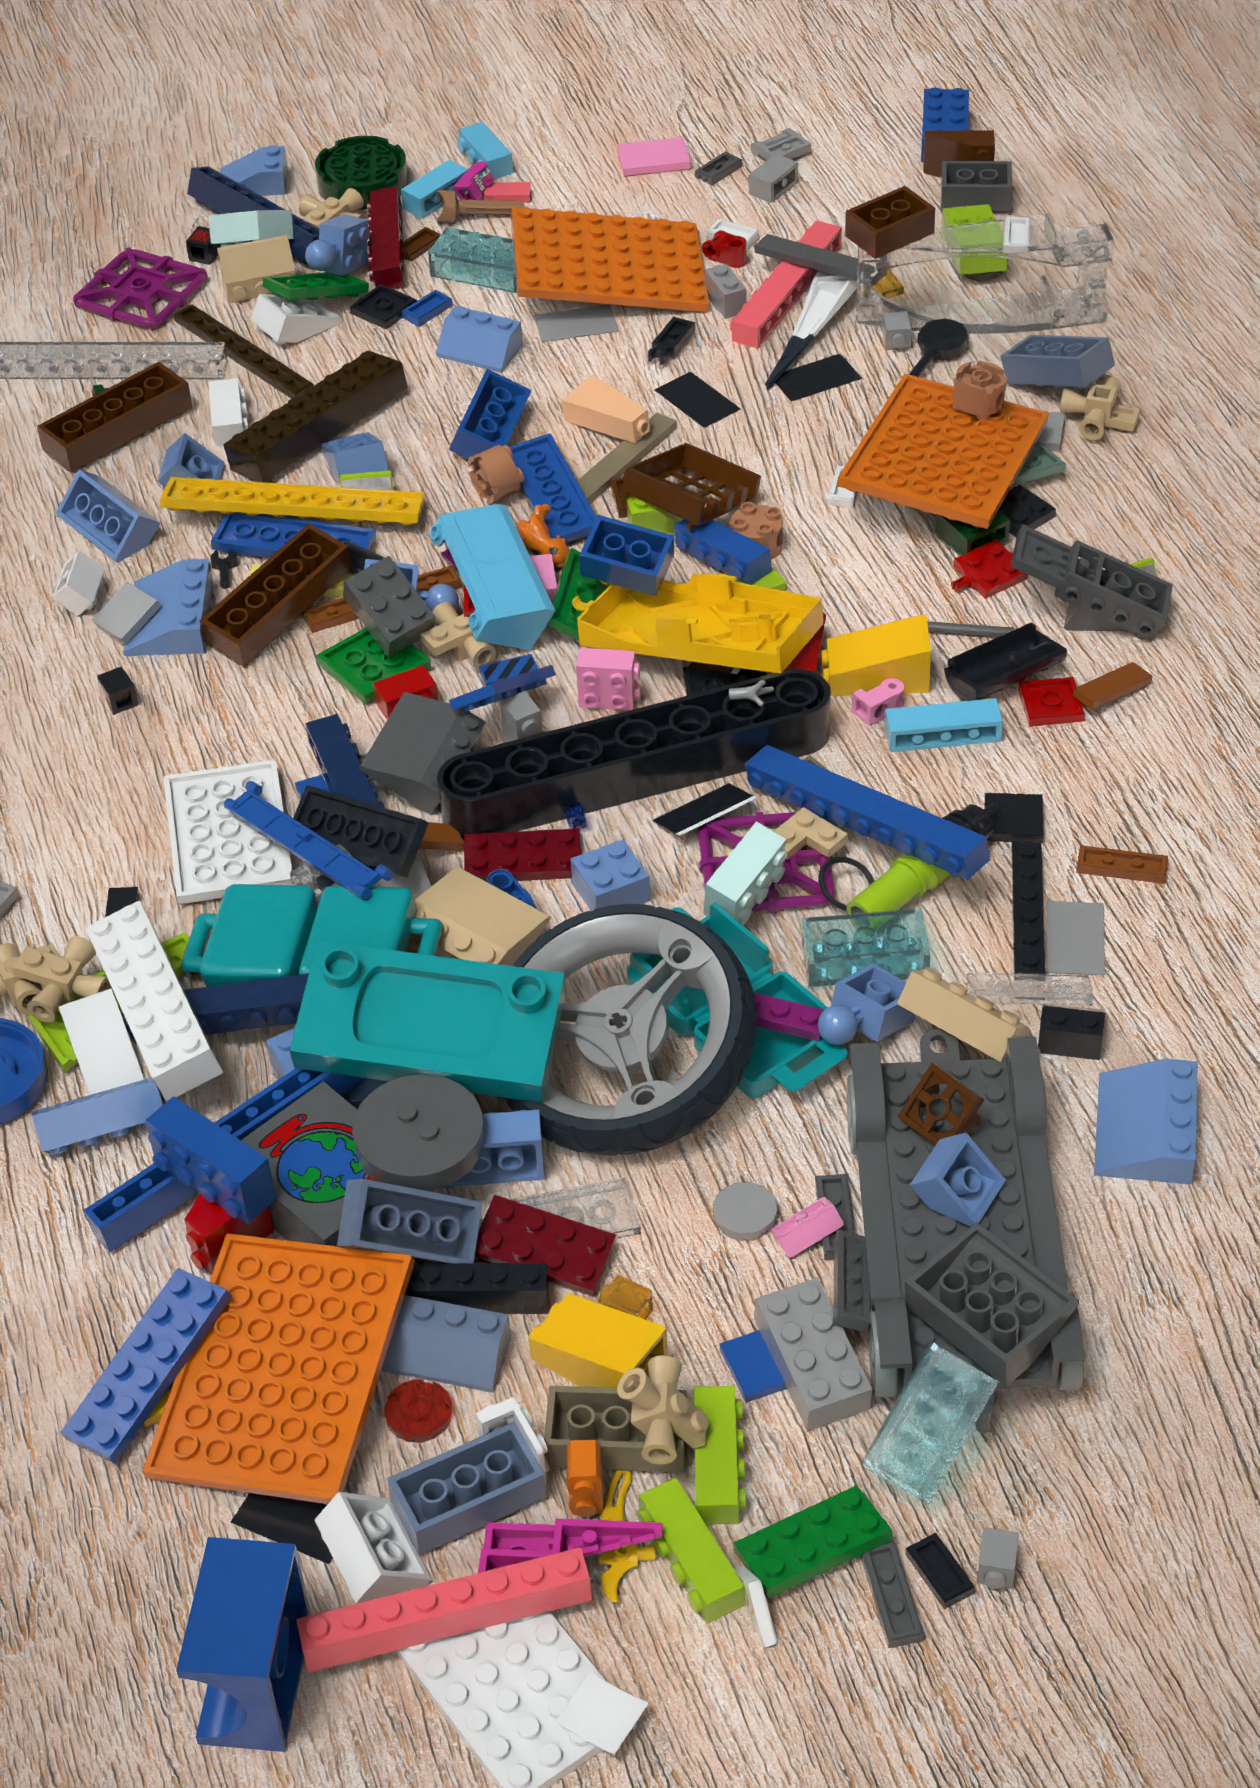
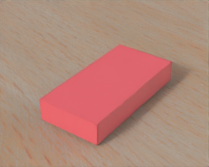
(508, 191)

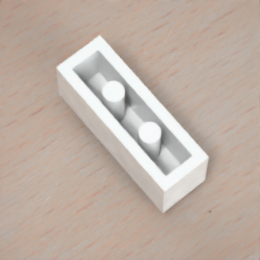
(227, 409)

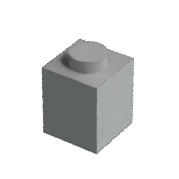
(896, 330)
(997, 1558)

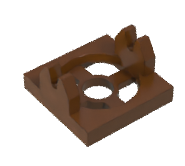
(923, 1098)

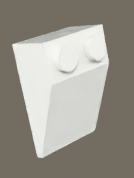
(292, 320)

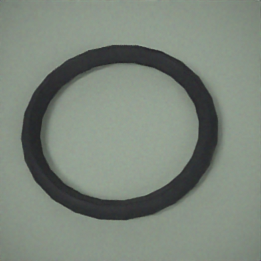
(828, 863)

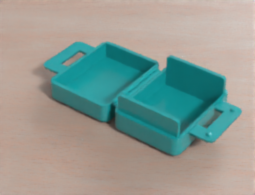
(276, 928)
(776, 1055)

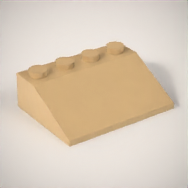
(479, 919)
(960, 1013)

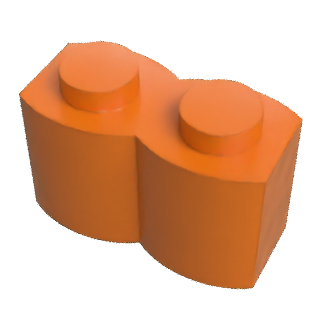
(584, 1477)

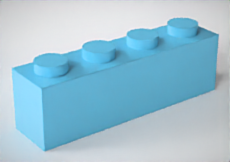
(943, 725)

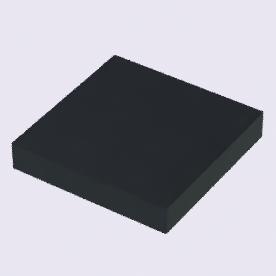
(382, 306)
(1017, 818)

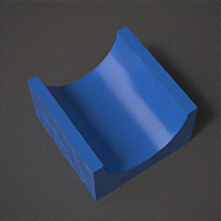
(246, 1642)

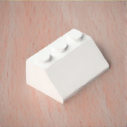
(370, 1546)

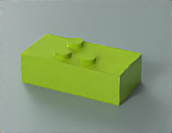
(968, 215)

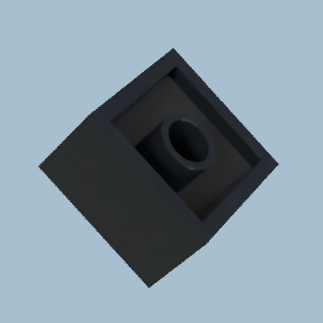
(1071, 1031)

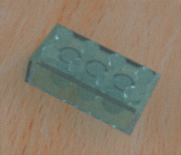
(474, 259)
(850, 942)
(929, 1422)

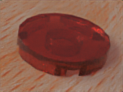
(418, 1411)

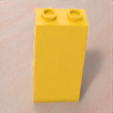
(879, 653)
(595, 1342)

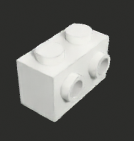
(78, 583)

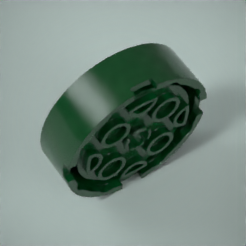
(380, 161)

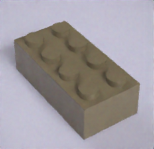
(602, 1417)

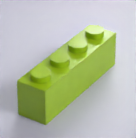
(717, 1461)
(692, 1551)

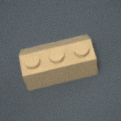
(247, 264)

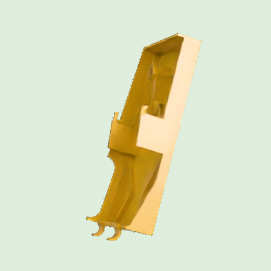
(703, 622)

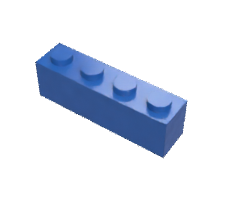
(725, 550)

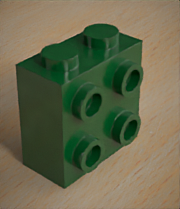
(966, 537)

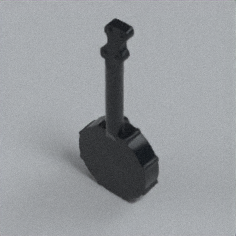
(940, 340)

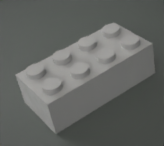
(812, 1354)

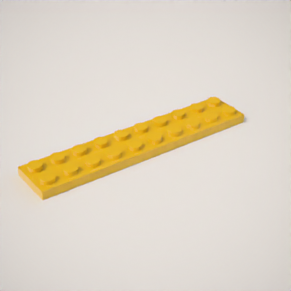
(293, 500)

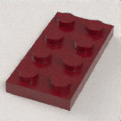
(522, 853)
(524, 1234)

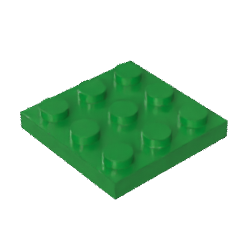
(361, 662)

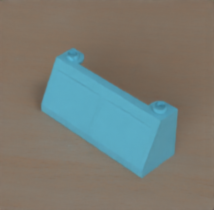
(497, 574)

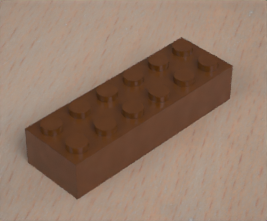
(114, 416)
(276, 594)

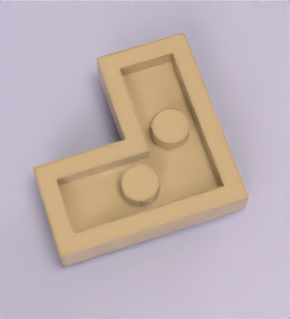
(812, 830)

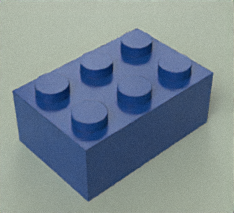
(626, 555)

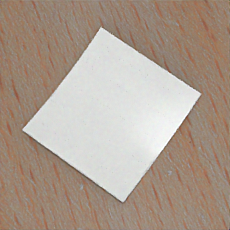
(601, 1713)

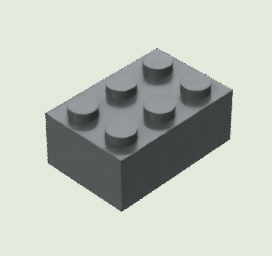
(977, 184)
(388, 606)

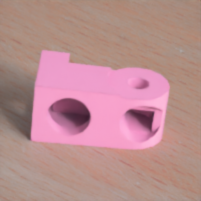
(871, 705)

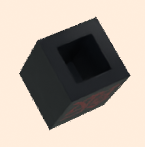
(200, 246)

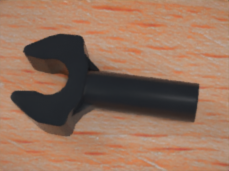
(224, 566)

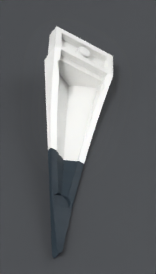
(824, 299)

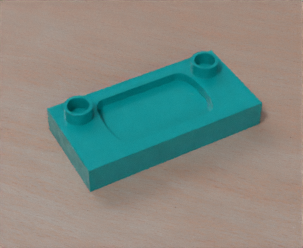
(429, 1015)

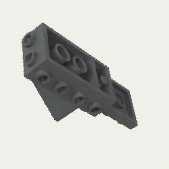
(1096, 598)

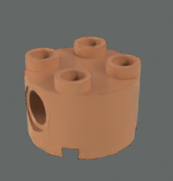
(979, 389)
(495, 473)
(760, 524)

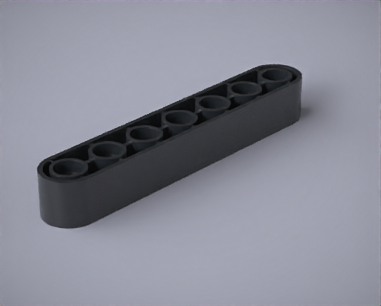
(631, 754)

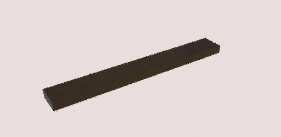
(243, 351)

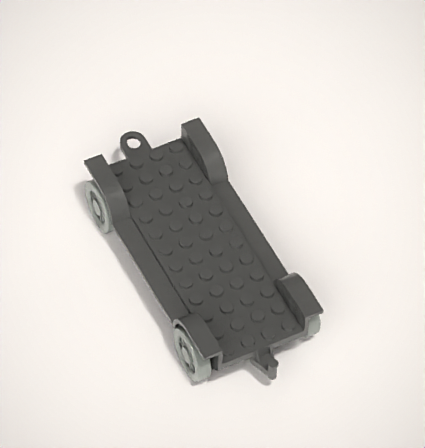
(907, 1234)

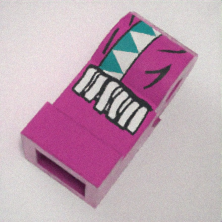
(475, 181)

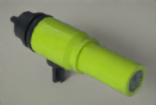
(911, 876)

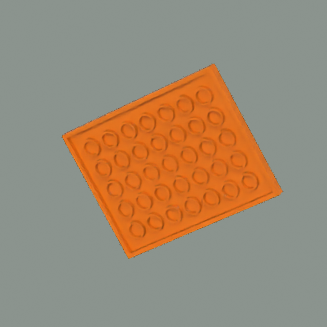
(608, 259)
(942, 457)
(283, 1370)

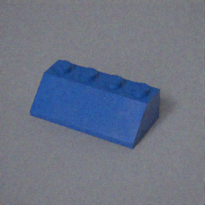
(490, 415)

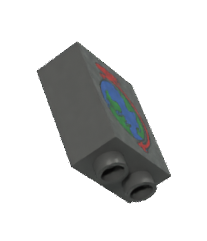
(309, 1164)

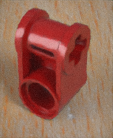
(726, 249)

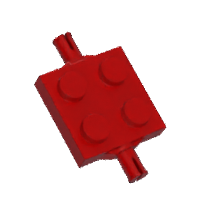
(987, 570)

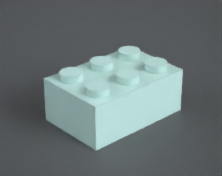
(249, 226)
(747, 873)

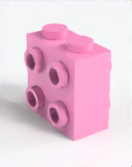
(607, 679)

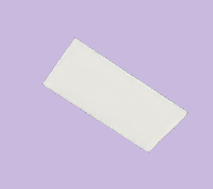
(101, 1042)

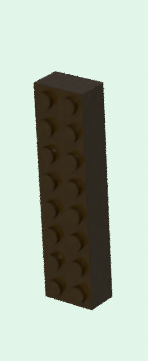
(315, 416)

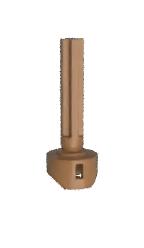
(452, 206)

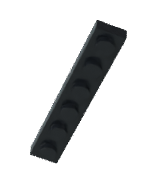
(1027, 908)

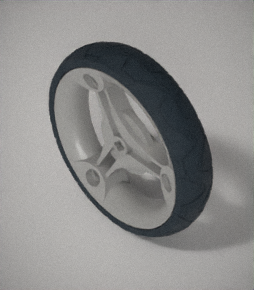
(630, 1024)

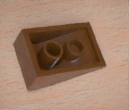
(956, 146)

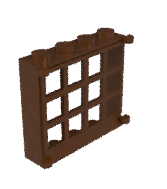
(648, 483)

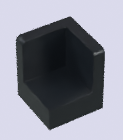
(118, 689)

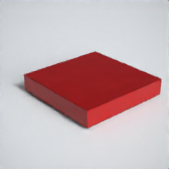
(1050, 701)

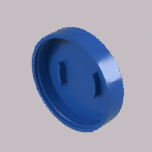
(21, 1069)

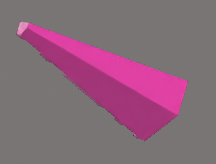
(519, 1542)

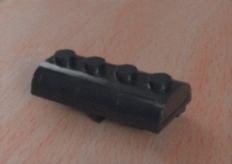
(1002, 662)

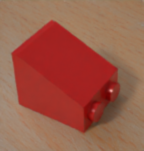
(208, 1225)

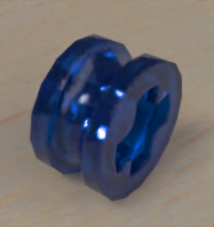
(575, 816)

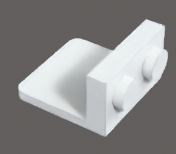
(508, 1411)

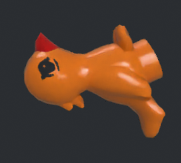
(537, 536)

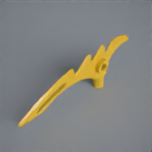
(624, 1557)

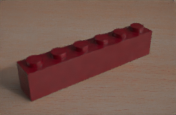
(386, 238)

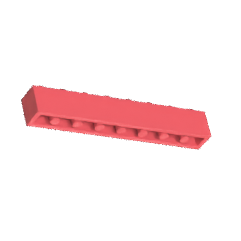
(781, 290)
(444, 1609)

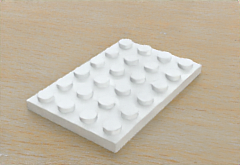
(214, 845)
(504, 1695)

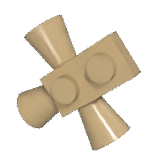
(318, 212)
(1100, 408)
(456, 636)
(59, 977)
(17, 989)
(662, 1409)

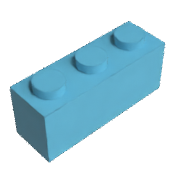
(482, 145)
(421, 195)

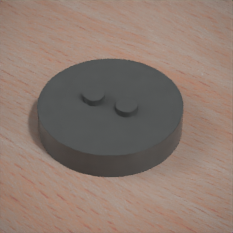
(418, 1132)

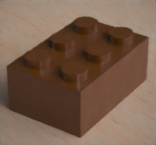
(890, 222)

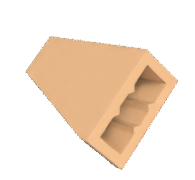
(605, 410)

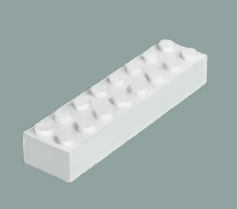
(153, 1001)

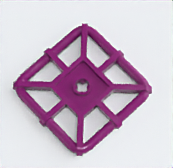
(140, 287)
(710, 864)

